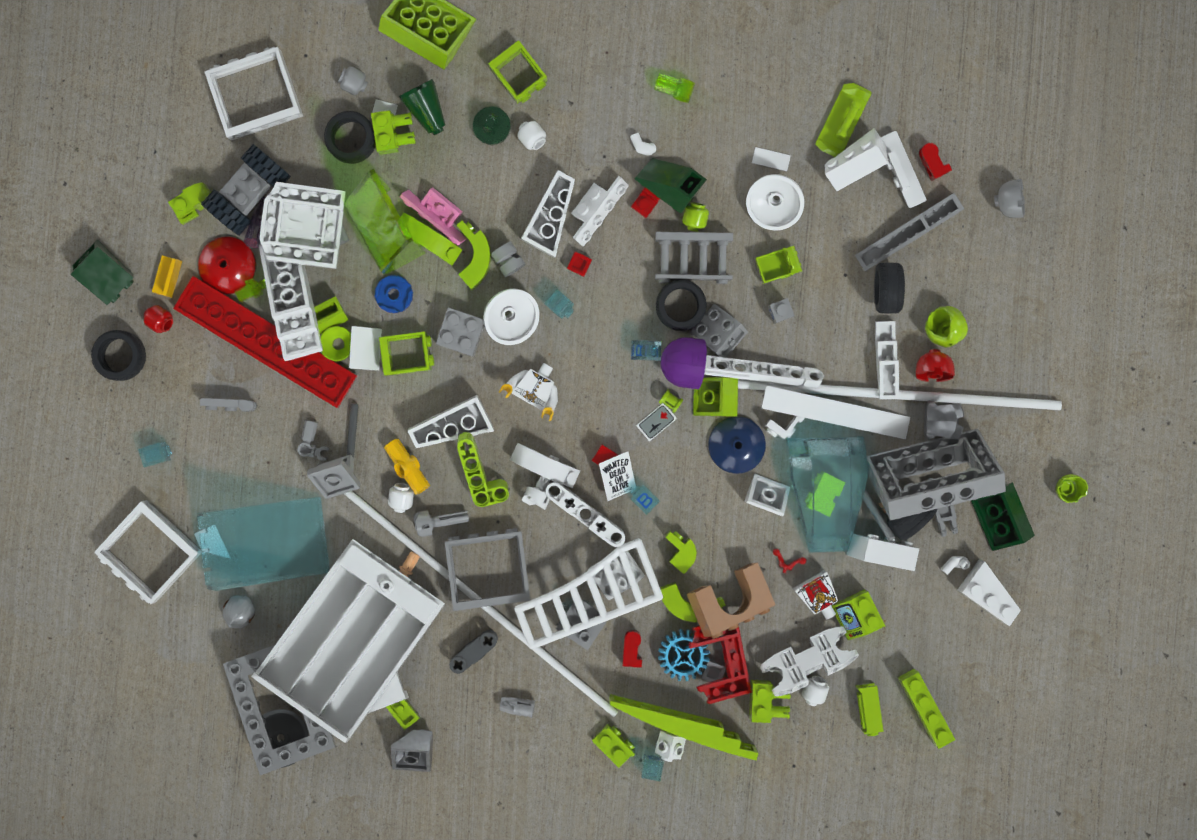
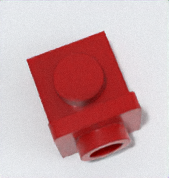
(645, 203)

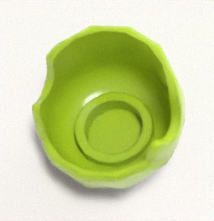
(1071, 488)

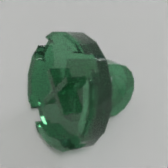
(491, 125)

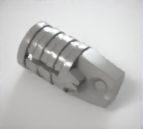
(517, 706)

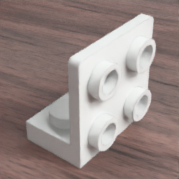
(619, 574)

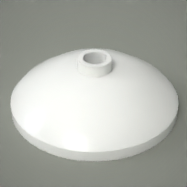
(774, 213)
(518, 324)

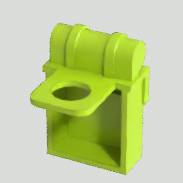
(778, 264)

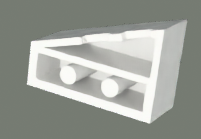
(883, 552)
(988, 592)

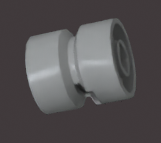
(508, 259)

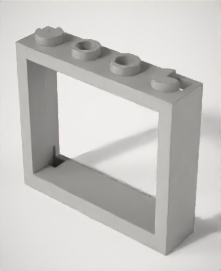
(491, 601)

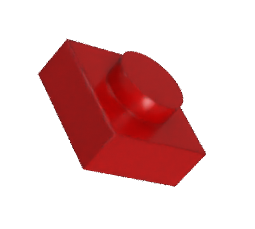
(579, 264)

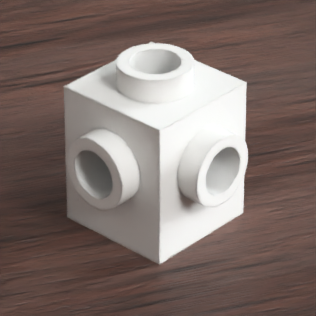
(669, 746)

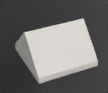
(768, 495)

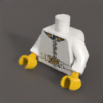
(534, 389)

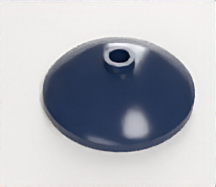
(723, 440)

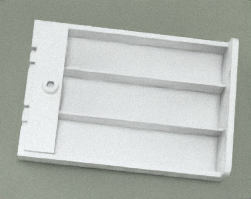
(348, 641)

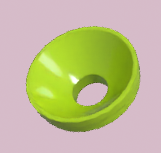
(328, 338)

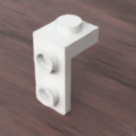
(774, 429)

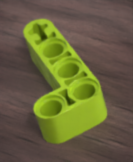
(476, 469)

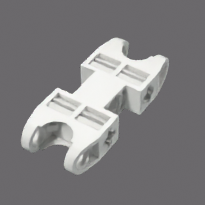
(592, 522)
(821, 655)

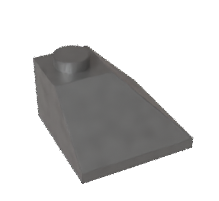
(413, 751)

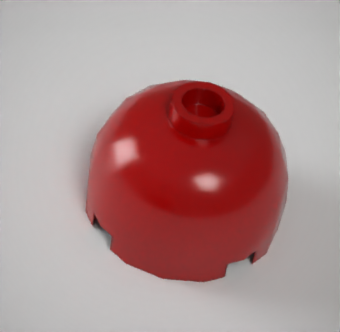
(935, 366)

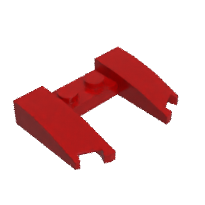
(737, 678)

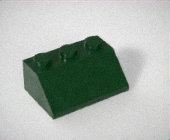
(1003, 519)

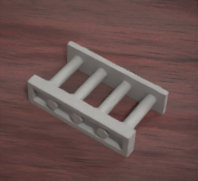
(684, 240)

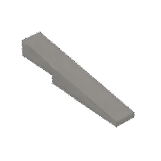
(909, 232)

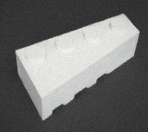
(448, 425)

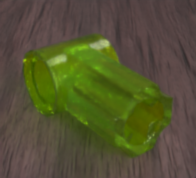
(680, 88)

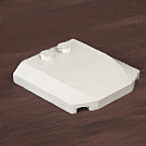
(302, 225)

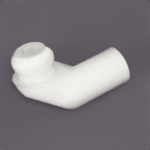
(642, 147)
(955, 562)

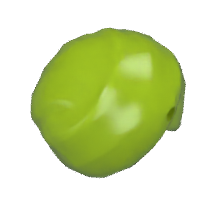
(946, 326)

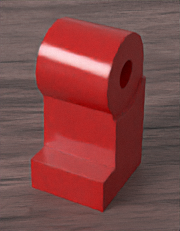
(932, 161)
(631, 642)

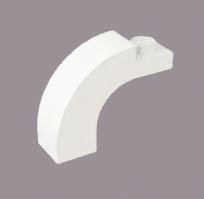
(544, 465)

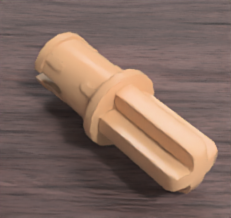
(409, 564)

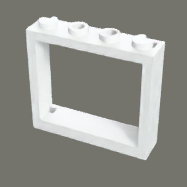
(236, 65)
(169, 529)

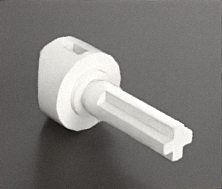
(537, 494)

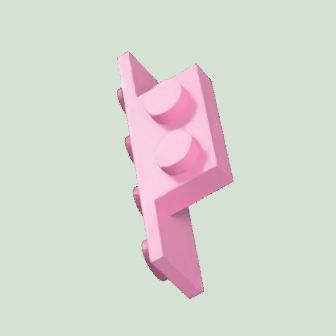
(437, 211)

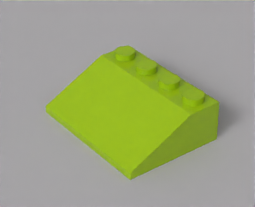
(427, 28)

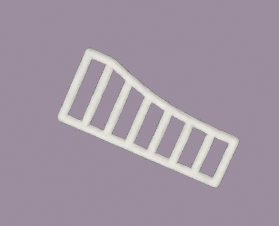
(603, 614)

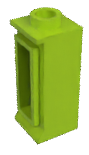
(869, 709)

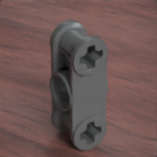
(473, 651)

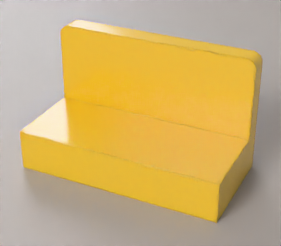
(167, 276)

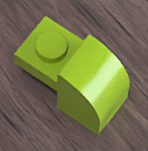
(189, 199)
(686, 552)

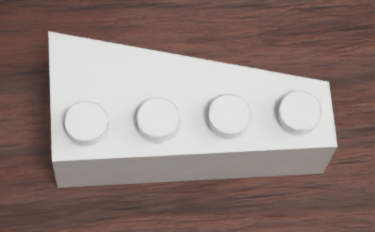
(548, 219)

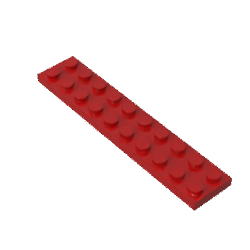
(260, 340)

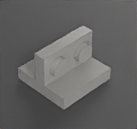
(334, 477)

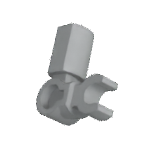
(308, 435)

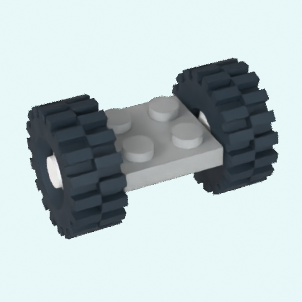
(244, 190)

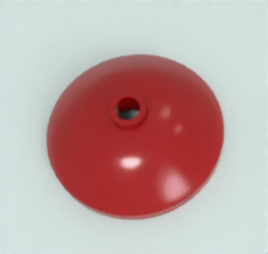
(239, 268)

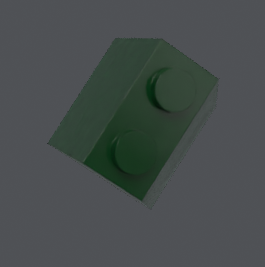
(102, 273)

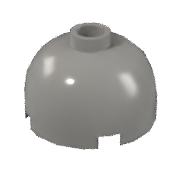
(1011, 199)

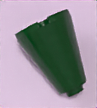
(425, 106)

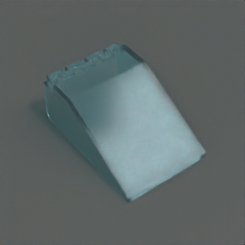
(263, 543)

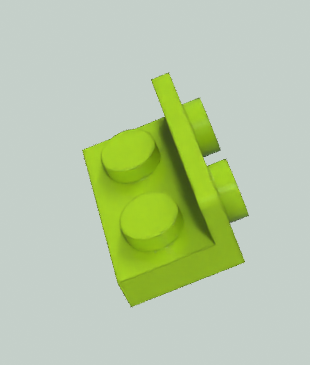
(613, 745)

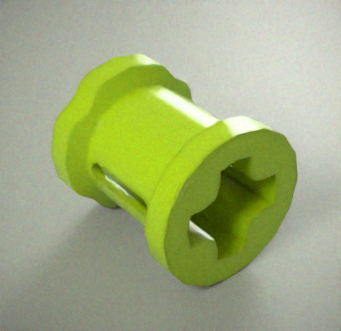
(671, 401)

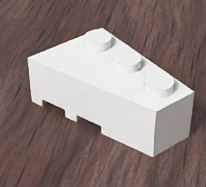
(857, 160)

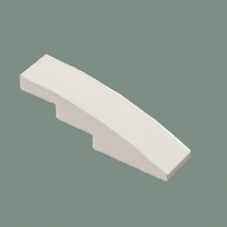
(887, 360)

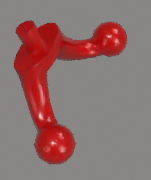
(776, 552)

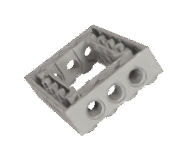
(979, 481)
(254, 724)

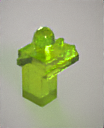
(251, 290)

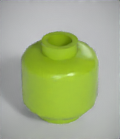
(695, 216)

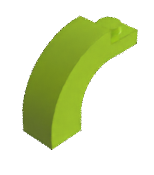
(431, 240)
(481, 261)
(678, 606)

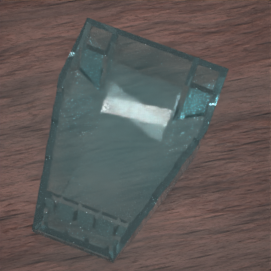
(827, 488)

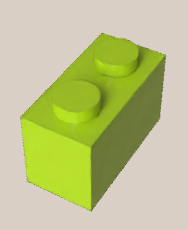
(330, 314)

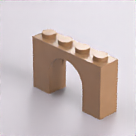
(755, 601)

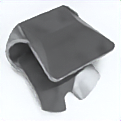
(943, 420)

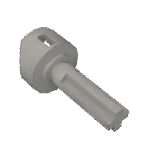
(424, 522)

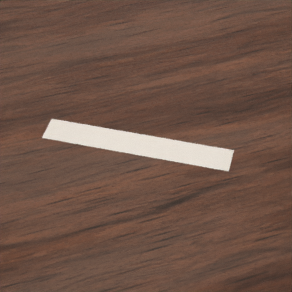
(835, 412)

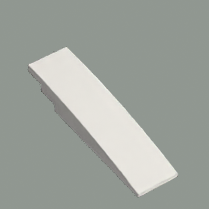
(291, 307)

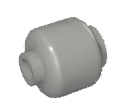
(352, 80)

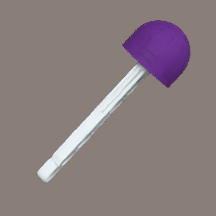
(686, 363)

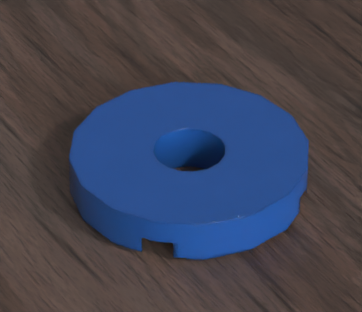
(382, 294)

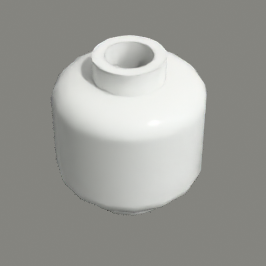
(531, 135)
(400, 497)
(816, 691)

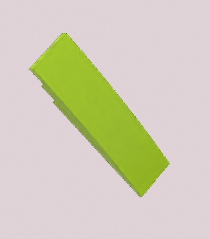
(686, 725)

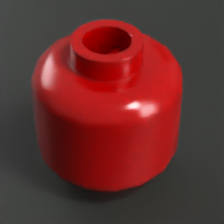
(158, 319)

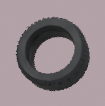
(333, 126)
(889, 288)
(701, 305)
(99, 349)
(910, 525)

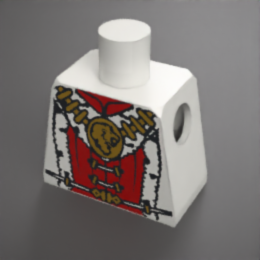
(818, 594)

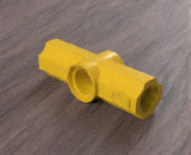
(406, 466)

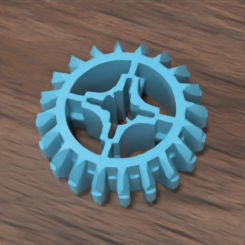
(677, 660)

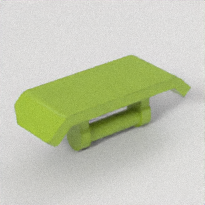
(843, 119)

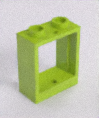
(508, 55)
(387, 357)

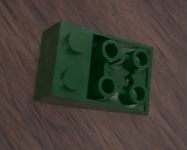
(671, 182)

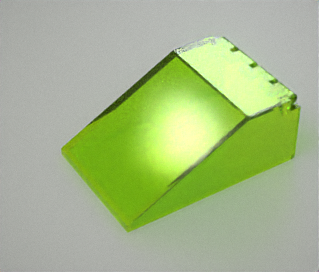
(381, 224)

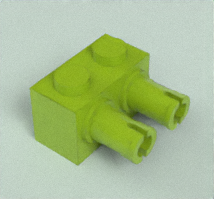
(385, 134)
(761, 705)

